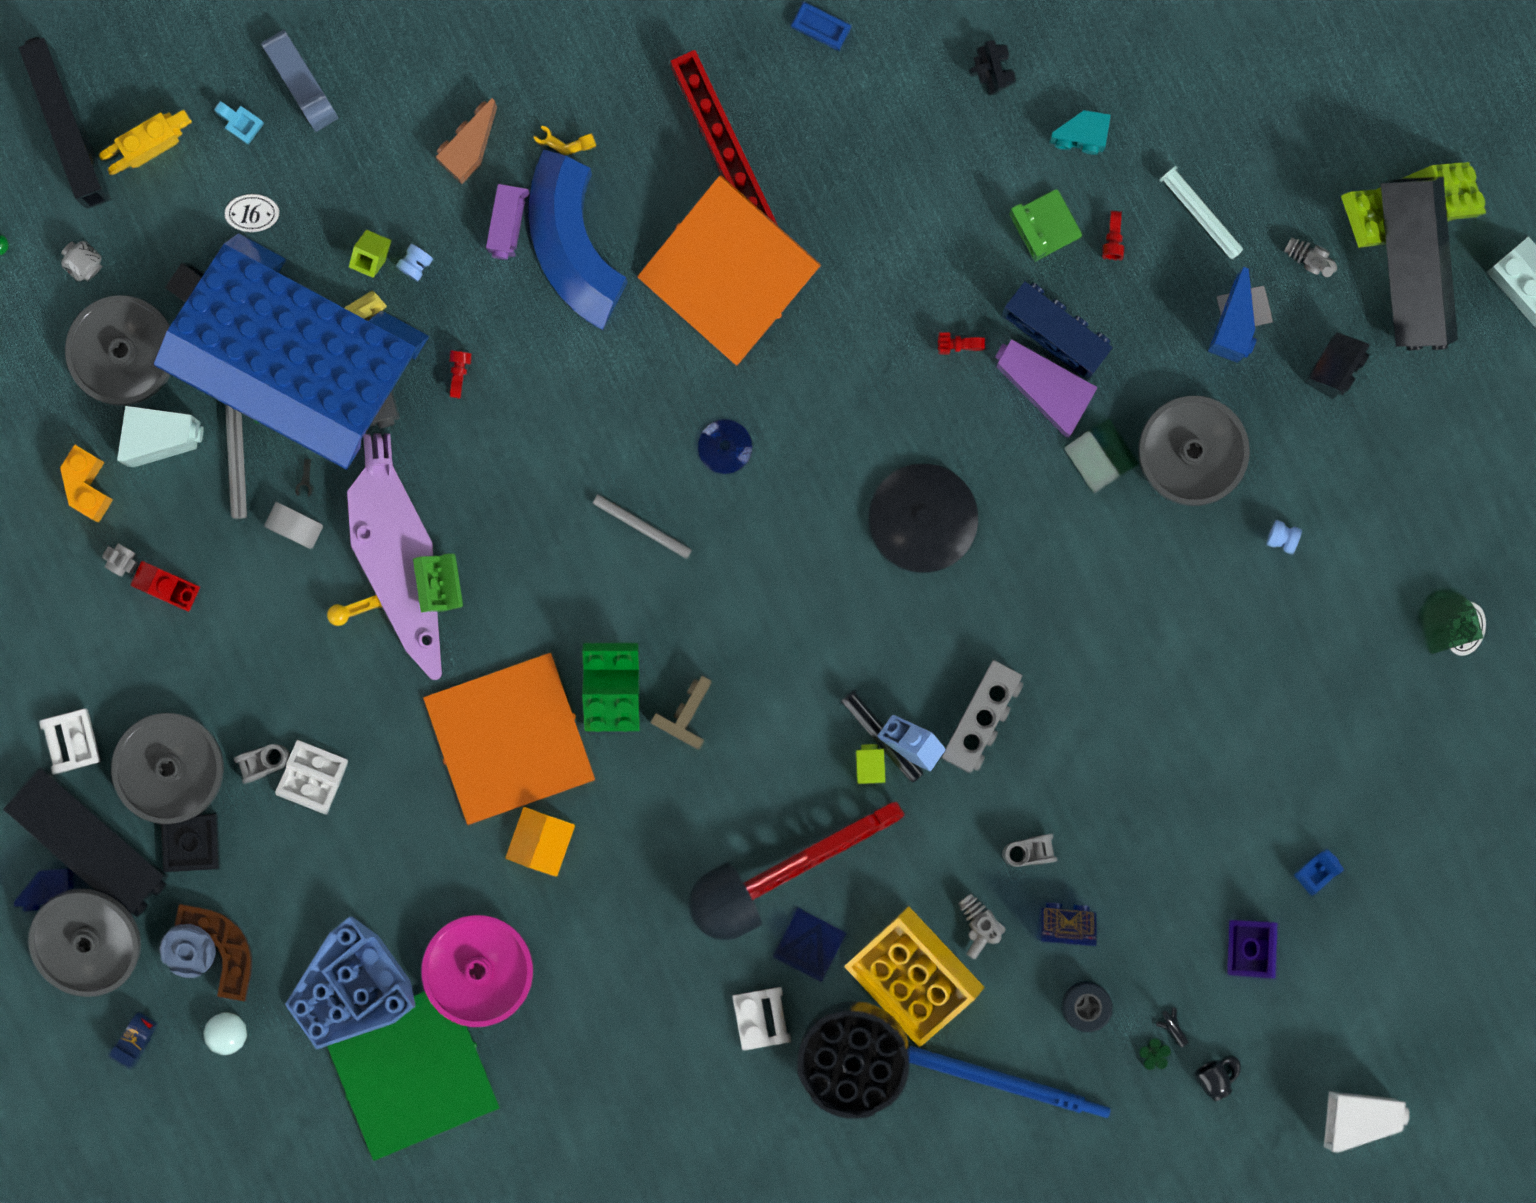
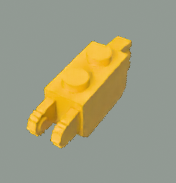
(146, 141)

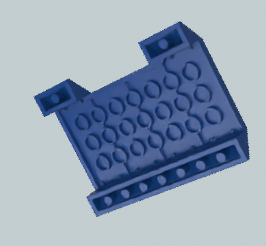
(286, 352)

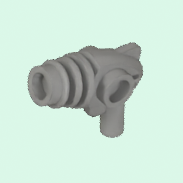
(1315, 258)
(983, 925)

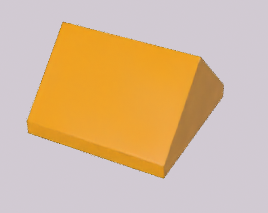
(540, 841)

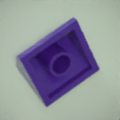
(1252, 949)

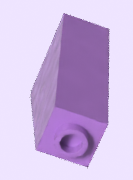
(1046, 385)

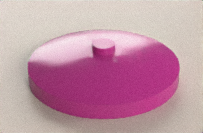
(477, 971)

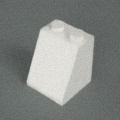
(1361, 1119)

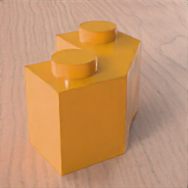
(78, 474)

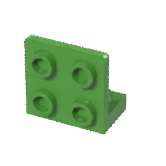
(1045, 225)

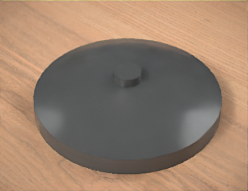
(115, 350)
(1194, 450)
(167, 768)
(84, 942)

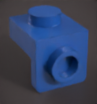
(1318, 871)

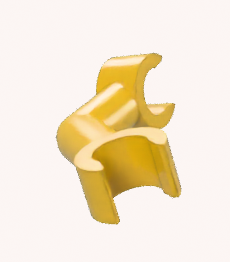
(583, 143)

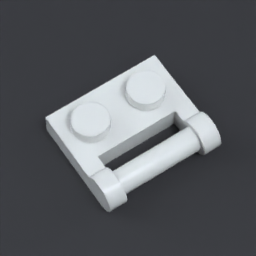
(78, 739)
(752, 1019)

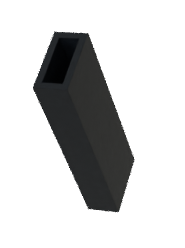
(64, 122)
(1419, 262)
(86, 842)

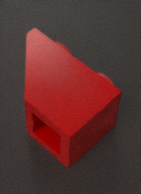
(165, 586)

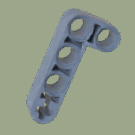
(299, 80)

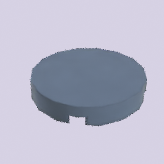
(187, 950)

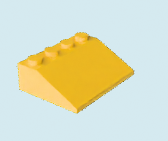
(914, 976)

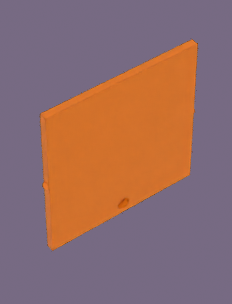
(729, 270)
(509, 738)

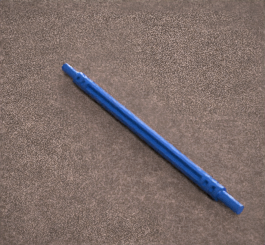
(1005, 1082)

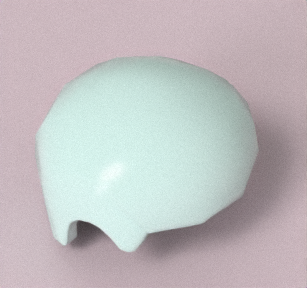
(225, 1033)

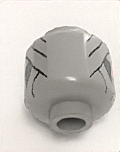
(81, 260)

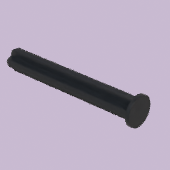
(874, 726)

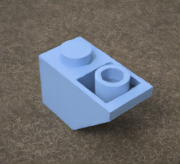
(912, 742)

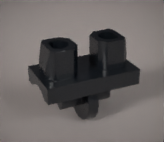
(989, 68)

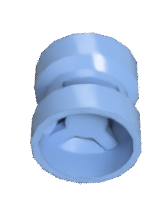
(414, 262)
(1284, 537)

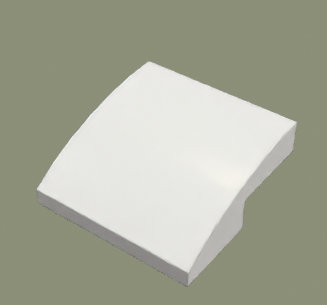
(311, 777)

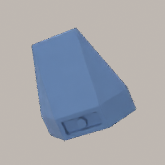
(350, 987)

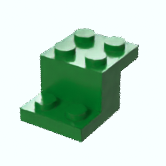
(611, 687)

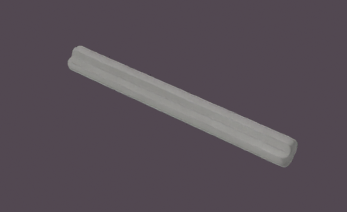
(236, 463)

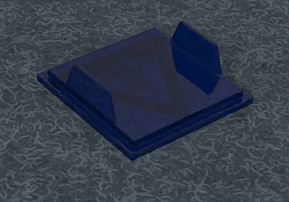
(809, 945)

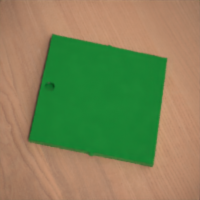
(412, 1079)

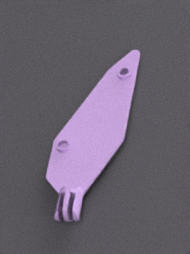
(385, 541)

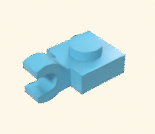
(241, 123)

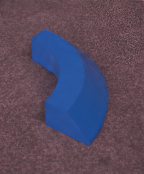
(562, 240)

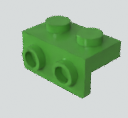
(437, 583)

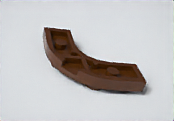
(231, 944)

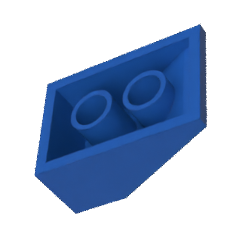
(1236, 326)

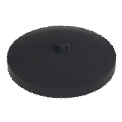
(923, 518)

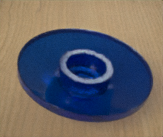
(725, 461)

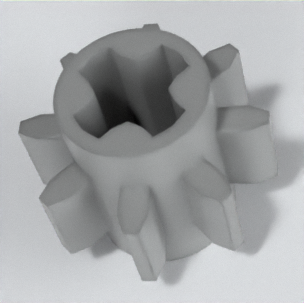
(119, 560)

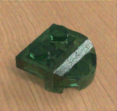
(1448, 621)

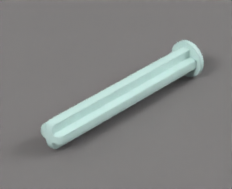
(1202, 213)

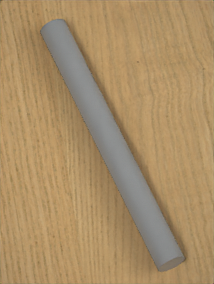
(642, 526)

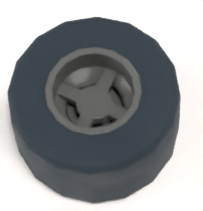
(1087, 1007)

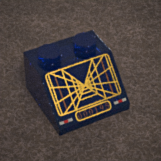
(1067, 926)

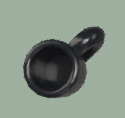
(1215, 1079)

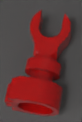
(1112, 249)
(946, 343)
(459, 359)

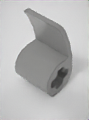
(293, 525)

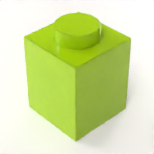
(369, 253)
(870, 764)

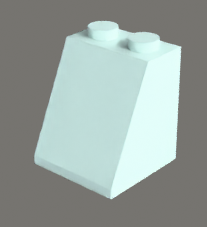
(156, 435)

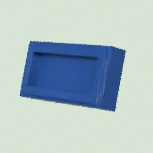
(821, 26)

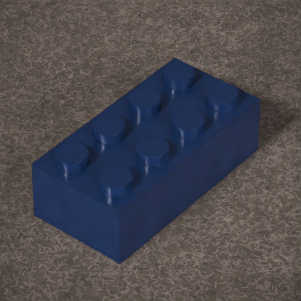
(1057, 330)

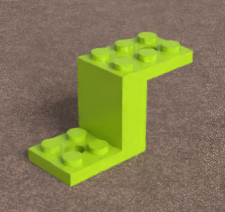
(1461, 195)

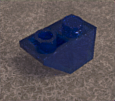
(44, 887)

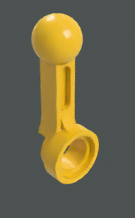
(339, 614)

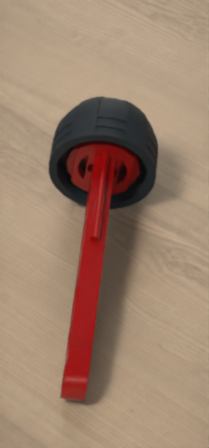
(725, 905)

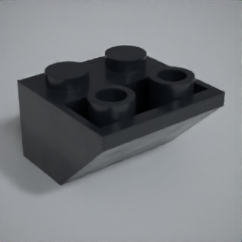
(1336, 365)

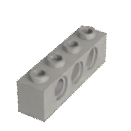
(955, 751)

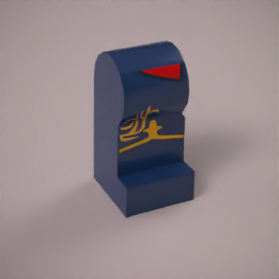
(134, 1040)

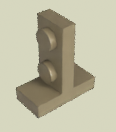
(685, 714)

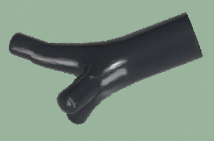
(1173, 1027)

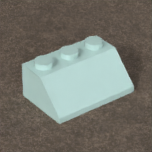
(1517, 277)

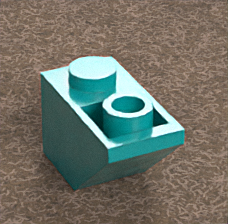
(1084, 131)

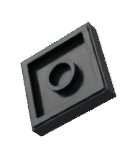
(191, 844)

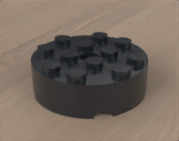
(847, 1032)

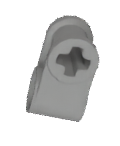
(257, 763)
(1032, 851)

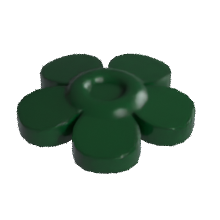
(1155, 1055)

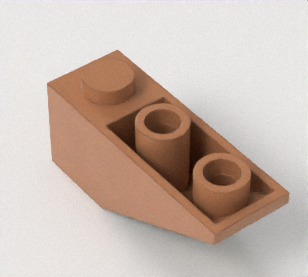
(467, 148)

